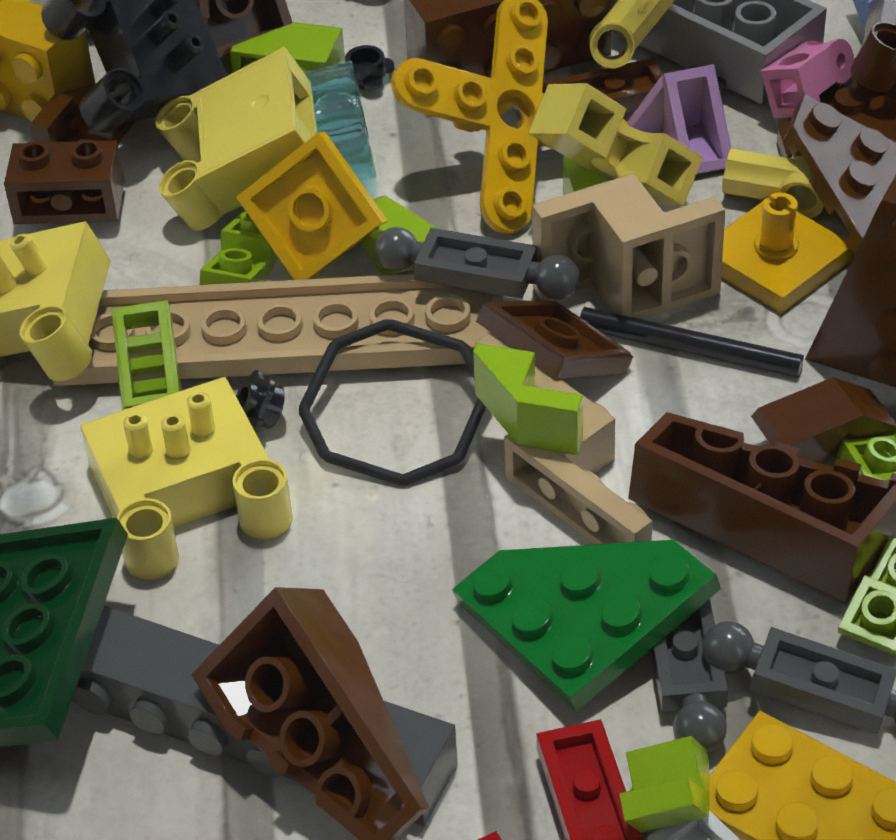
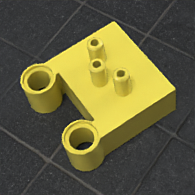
(234, 135)
(51, 296)
(182, 463)

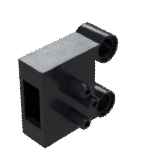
(147, 50)

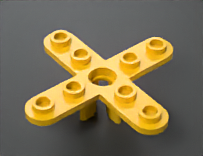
(480, 101)

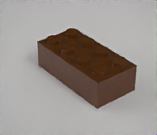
(464, 32)

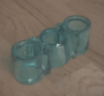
(342, 116)

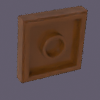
(561, 340)

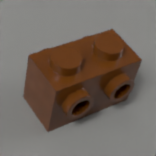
(64, 182)

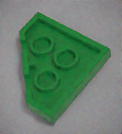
(585, 609)

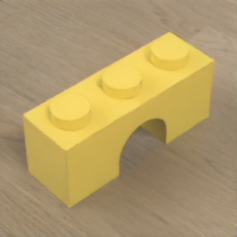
(590, 132)

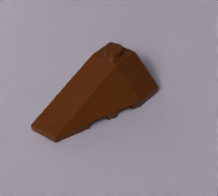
(310, 703)

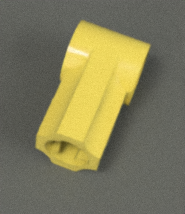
(634, 21)
(760, 175)

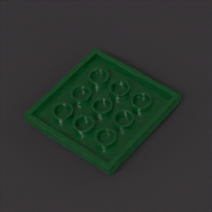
(49, 613)

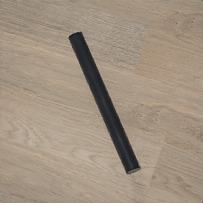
(694, 342)

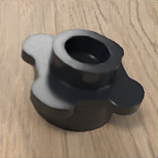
(369, 66)
(261, 400)

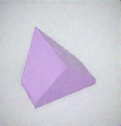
(690, 111)

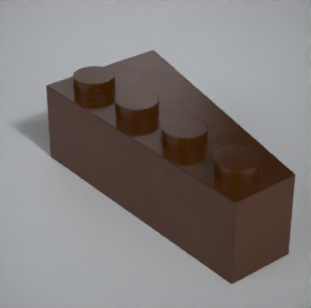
(861, 321)
(767, 501)

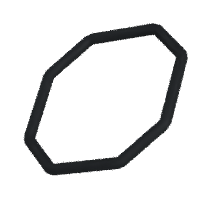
(366, 468)

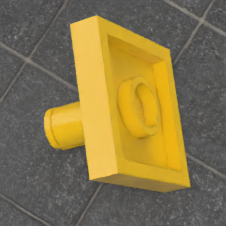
(312, 208)
(780, 253)

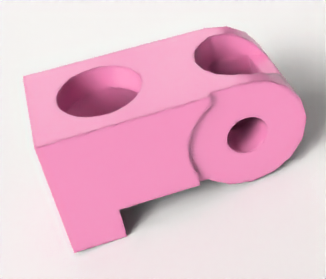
(808, 71)

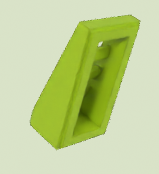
(139, 316)

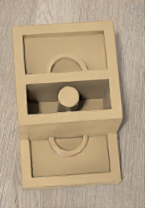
(631, 248)

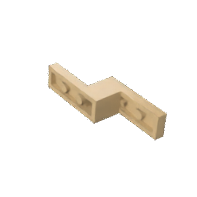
(568, 481)

